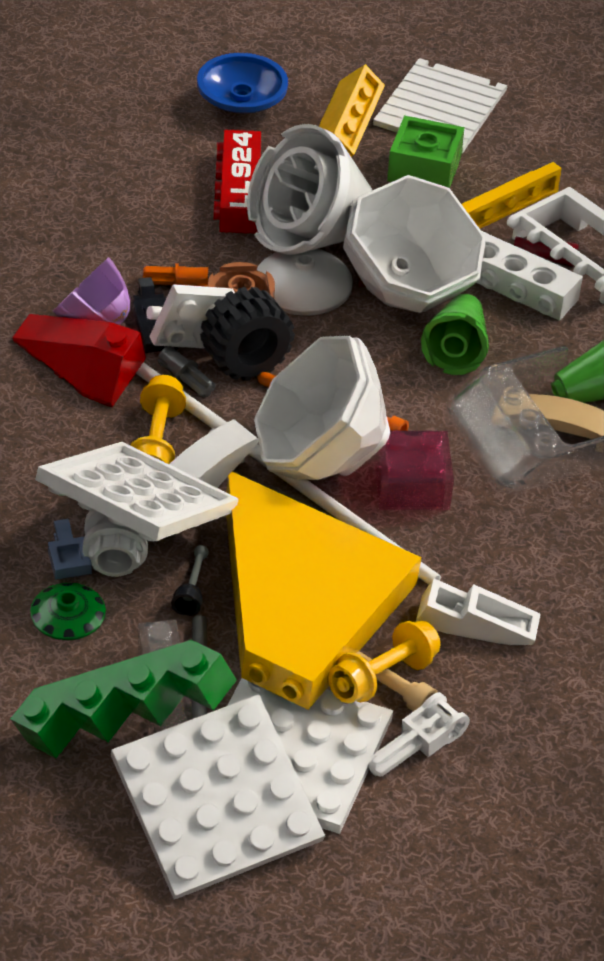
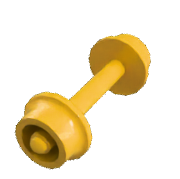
(162, 399)
(356, 678)

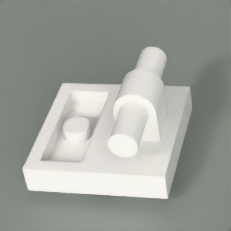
(182, 315)

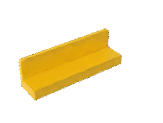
(352, 107)
(514, 195)

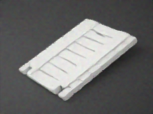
(442, 97)

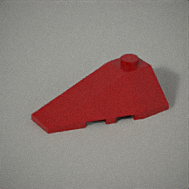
(88, 354)

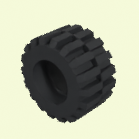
(247, 333)

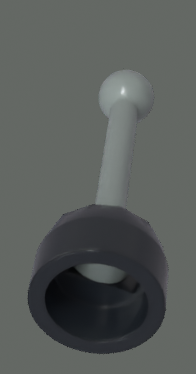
(188, 597)

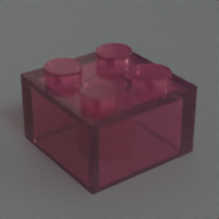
(414, 471)

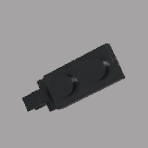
(146, 298)

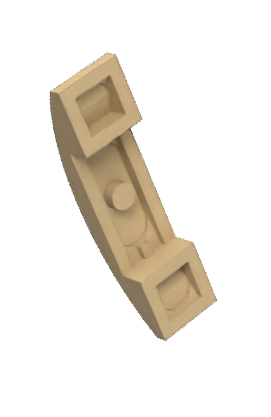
(571, 415)

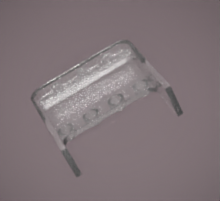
(509, 430)

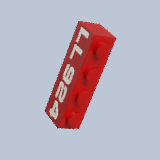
(235, 168)

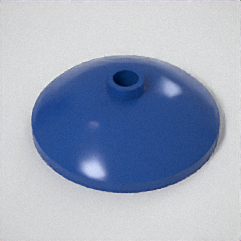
(242, 82)

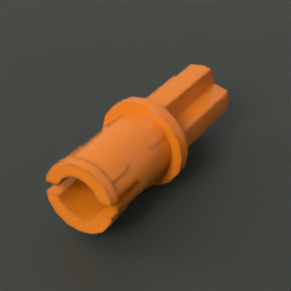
(177, 275)

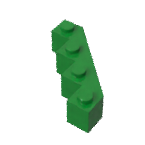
(108, 695)

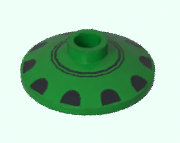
(68, 611)

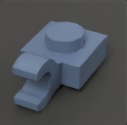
(67, 553)

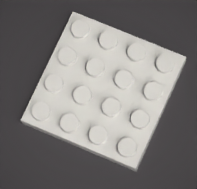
(136, 490)
(325, 746)
(217, 796)

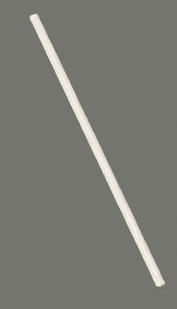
(302, 485)

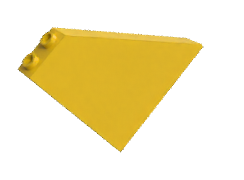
(306, 589)

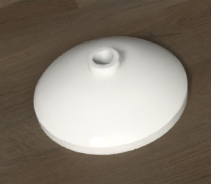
(308, 281)

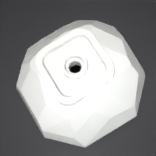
(422, 233)
(323, 412)

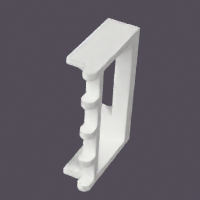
(573, 210)

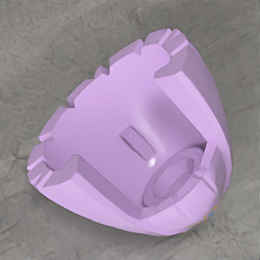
(99, 297)

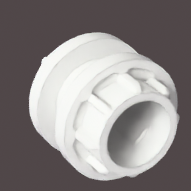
(112, 547)

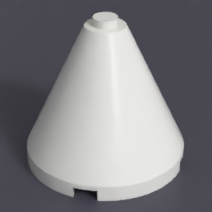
(304, 191)

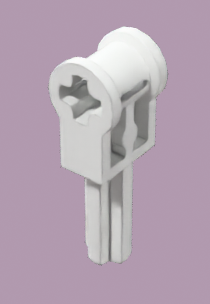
(423, 730)

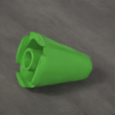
(456, 336)
(583, 377)

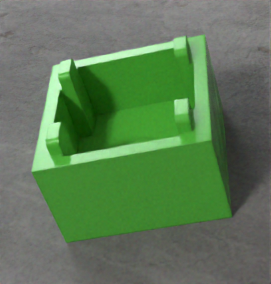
(426, 151)

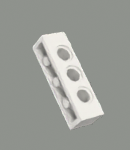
(528, 278)

